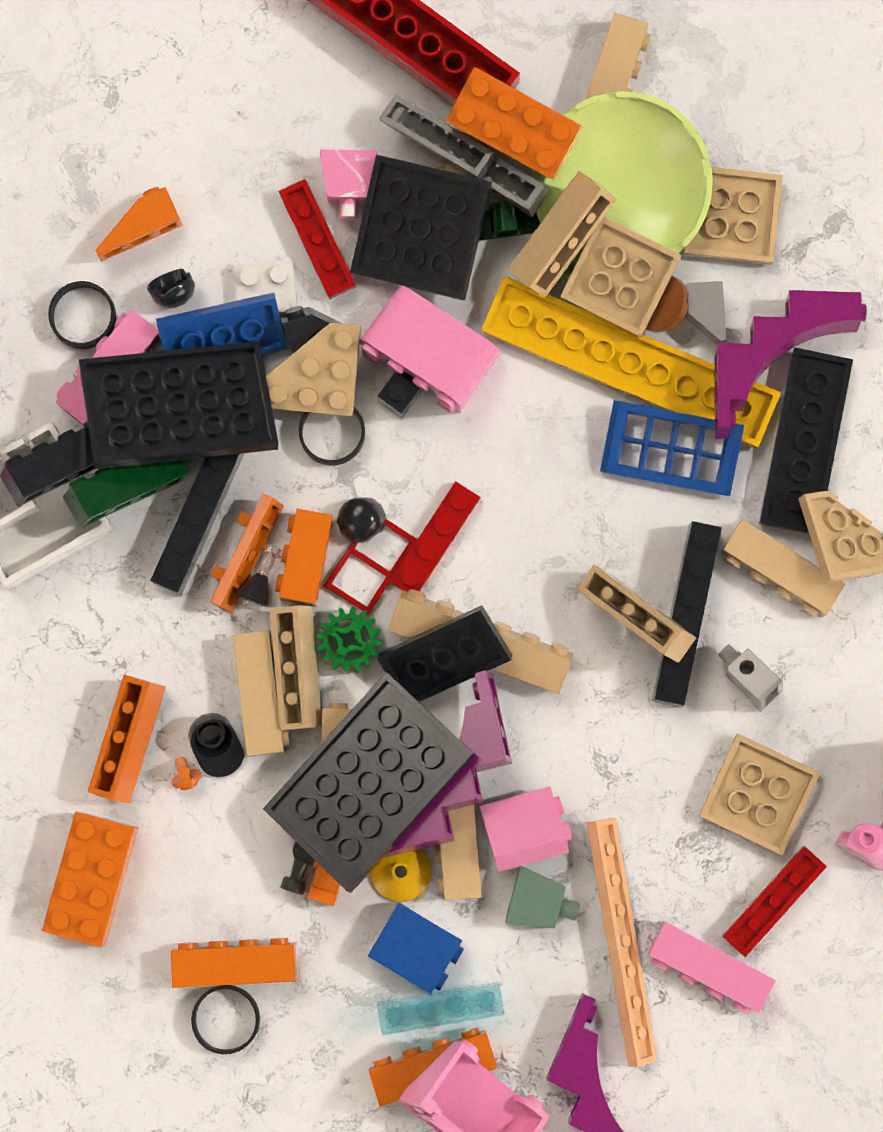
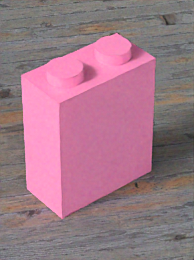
(526, 828)

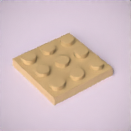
(740, 218)
(621, 276)
(759, 794)

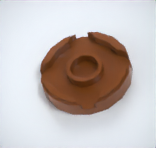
(670, 308)

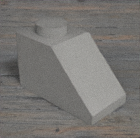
(707, 309)

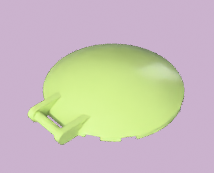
(646, 160)

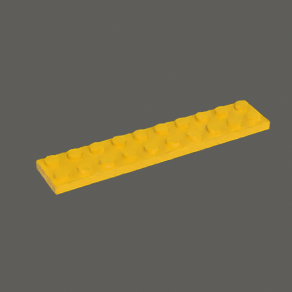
(617, 356)

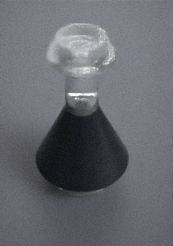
(255, 591)

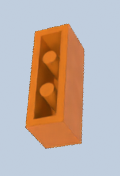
(304, 557)

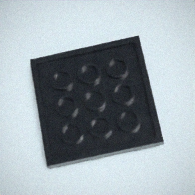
(420, 227)

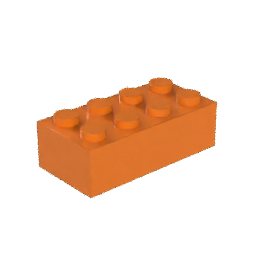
(514, 123)
(90, 879)

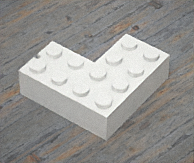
(44, 527)

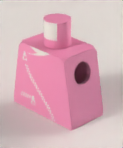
(347, 178)

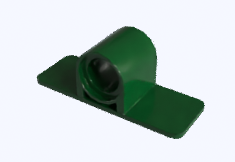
(507, 221)

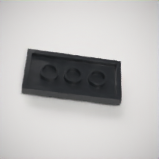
(446, 654)

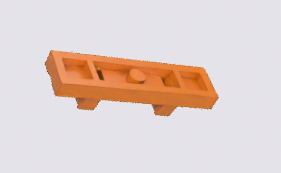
(247, 552)

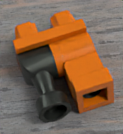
(324, 886)

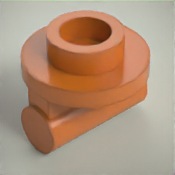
(186, 778)

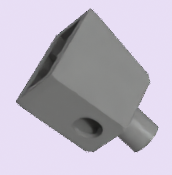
(761, 685)

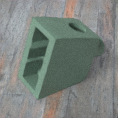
(538, 901)

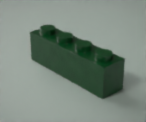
(119, 488)

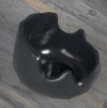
(172, 289)
(361, 519)

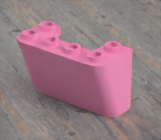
(429, 348)

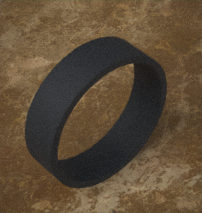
(67, 288)
(332, 462)
(199, 1037)

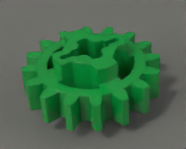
(355, 627)

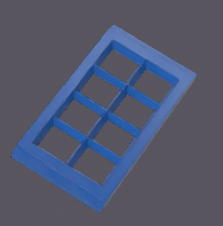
(615, 439)

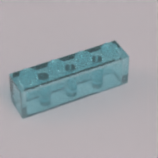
(440, 1008)

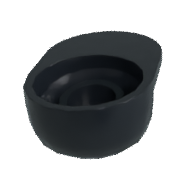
(215, 745)

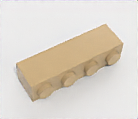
(619, 56)
(562, 234)
(781, 568)
(636, 613)
(296, 667)
(258, 694)
(460, 858)

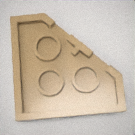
(319, 374)
(841, 538)

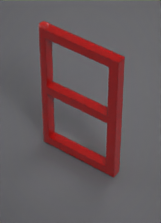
(389, 574)

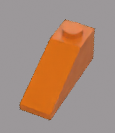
(144, 221)

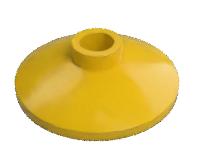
(407, 887)

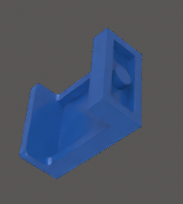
(416, 949)

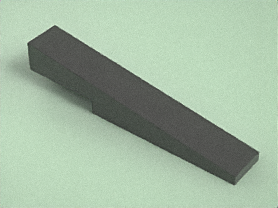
(464, 154)

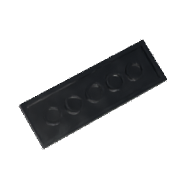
(805, 436)

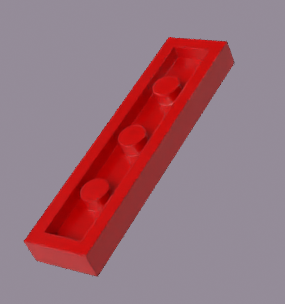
(317, 239)
(435, 538)
(774, 901)

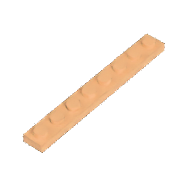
(622, 942)

